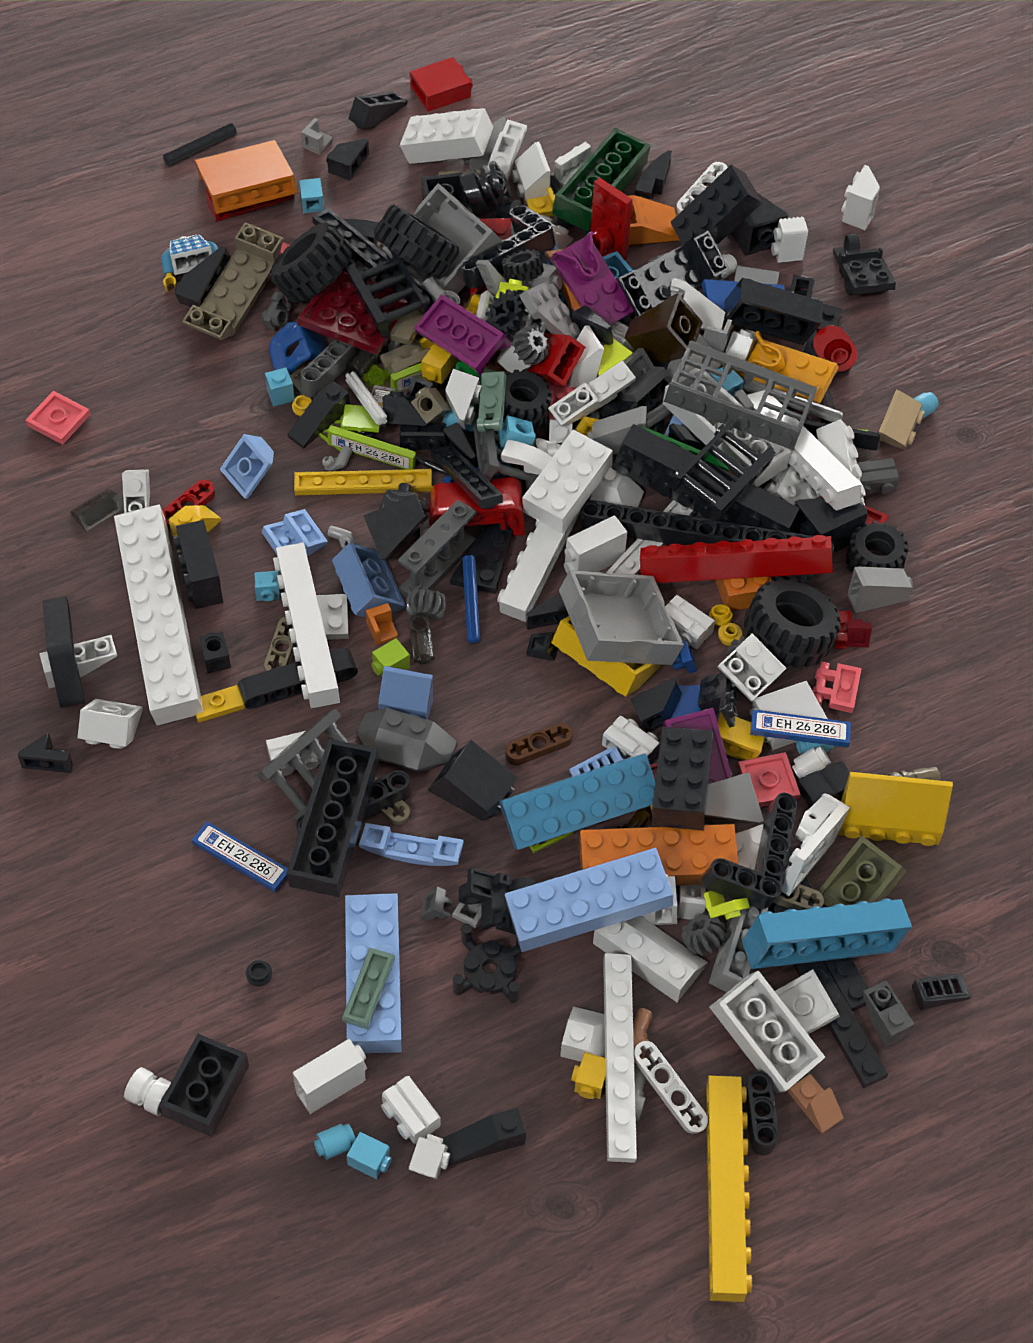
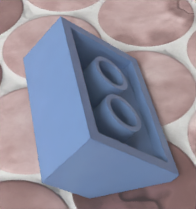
(366, 579)

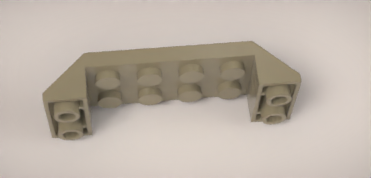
(237, 284)

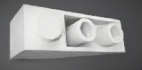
(88, 656)

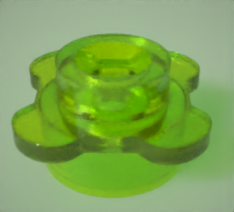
(376, 376)

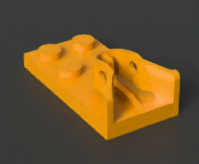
(792, 364)

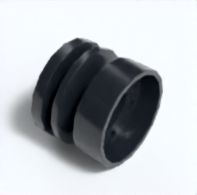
(491, 186)

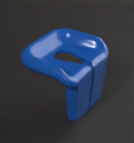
(308, 349)

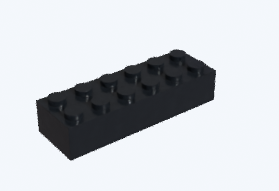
(333, 818)

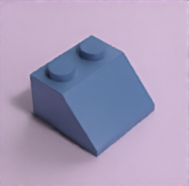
(406, 692)

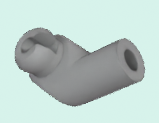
(339, 462)
(344, 536)

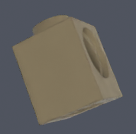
(439, 406)

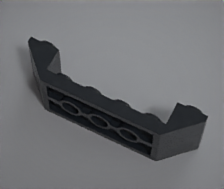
(690, 263)

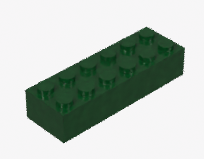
(614, 161)

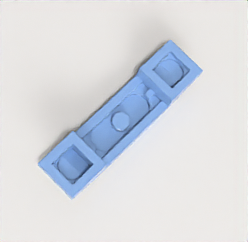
(409, 848)

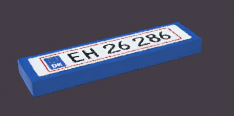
(800, 728)
(240, 856)

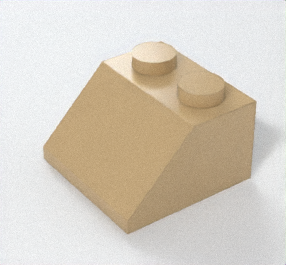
(901, 420)

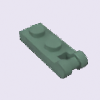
(491, 401)

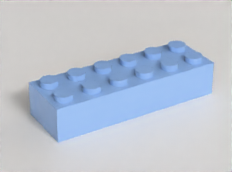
(589, 899)
(374, 924)

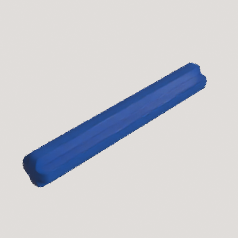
(471, 599)

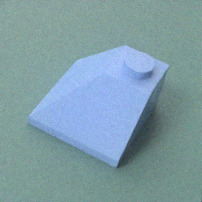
(248, 464)

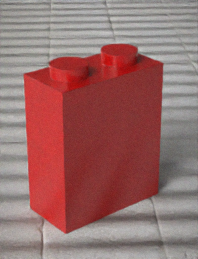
(440, 84)
(561, 361)

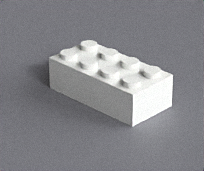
(446, 136)
(567, 481)
(767, 1031)

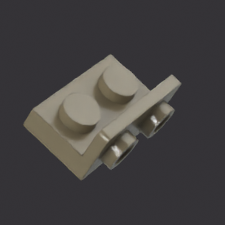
(403, 357)

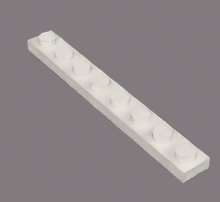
(619, 1058)

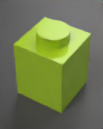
(390, 655)

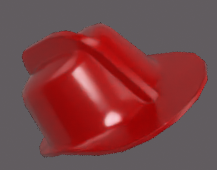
(835, 346)

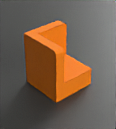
(380, 624)

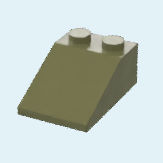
(862, 876)

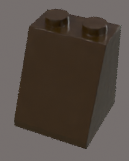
(665, 330)

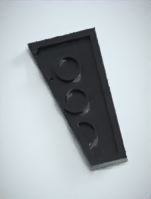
(490, 555)

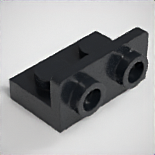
(422, 437)

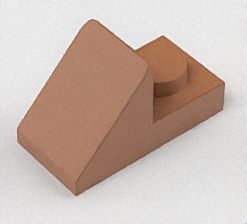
(816, 1103)

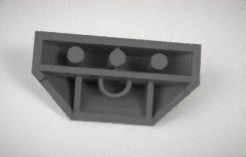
(406, 739)

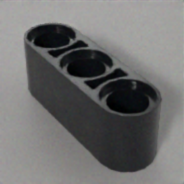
(757, 1124)

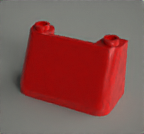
(508, 513)

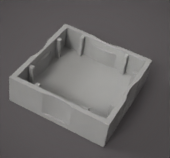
(460, 226)
(620, 618)

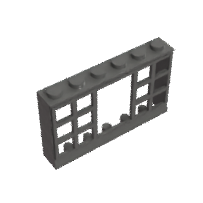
(723, 411)

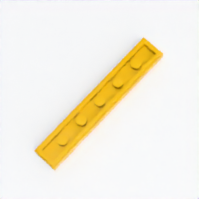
(360, 481)

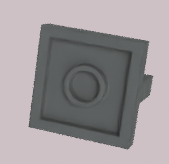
(646, 376)

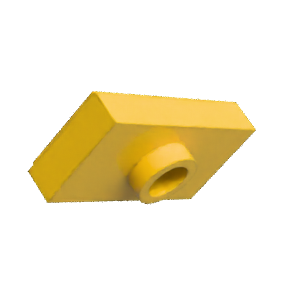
(220, 703)

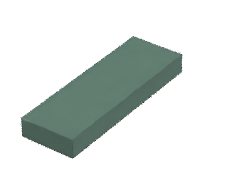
(368, 988)

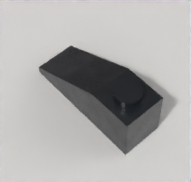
(375, 108)
(200, 280)
(320, 414)
(486, 1137)

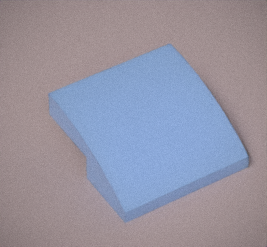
(295, 529)

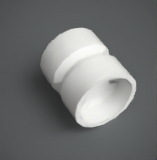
(146, 1090)

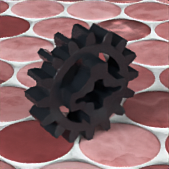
(507, 312)

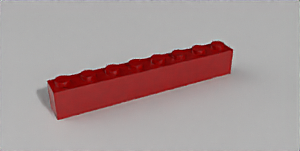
(737, 559)

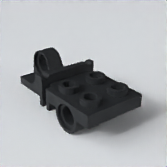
(862, 269)
(490, 892)

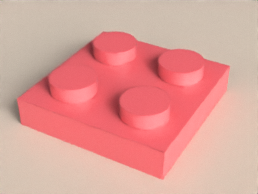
(58, 417)
(770, 777)

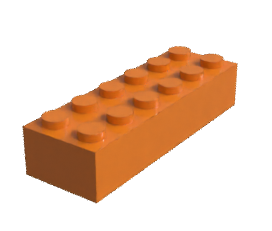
(681, 851)

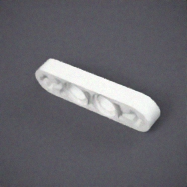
(698, 187)
(673, 1084)

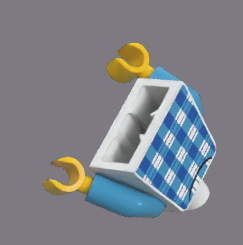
(184, 256)

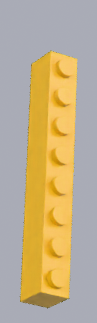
(726, 1190)

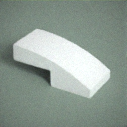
(523, 454)

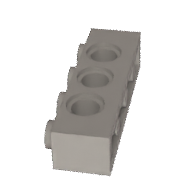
(731, 961)

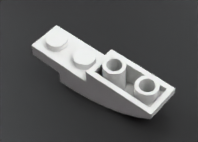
(508, 146)
(593, 395)

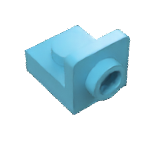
(266, 586)

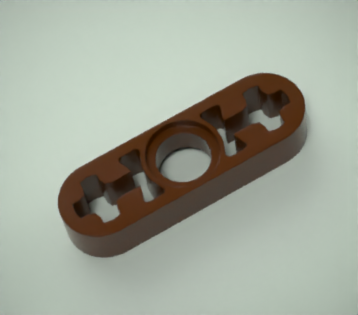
(534, 753)

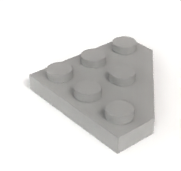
(545, 304)

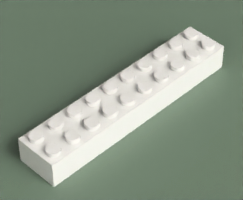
(158, 615)

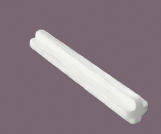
(366, 398)

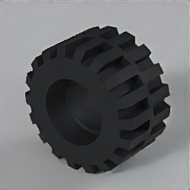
(531, 388)
(878, 538)

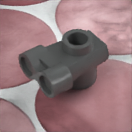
(277, 312)

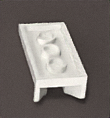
(814, 840)

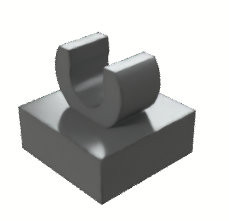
(434, 903)

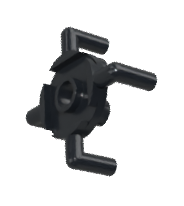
(483, 954)

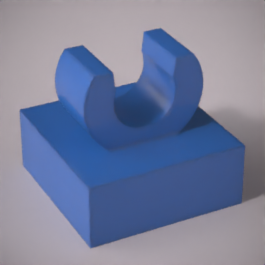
(686, 659)

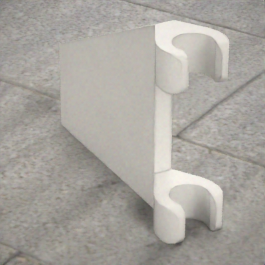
(705, 309)

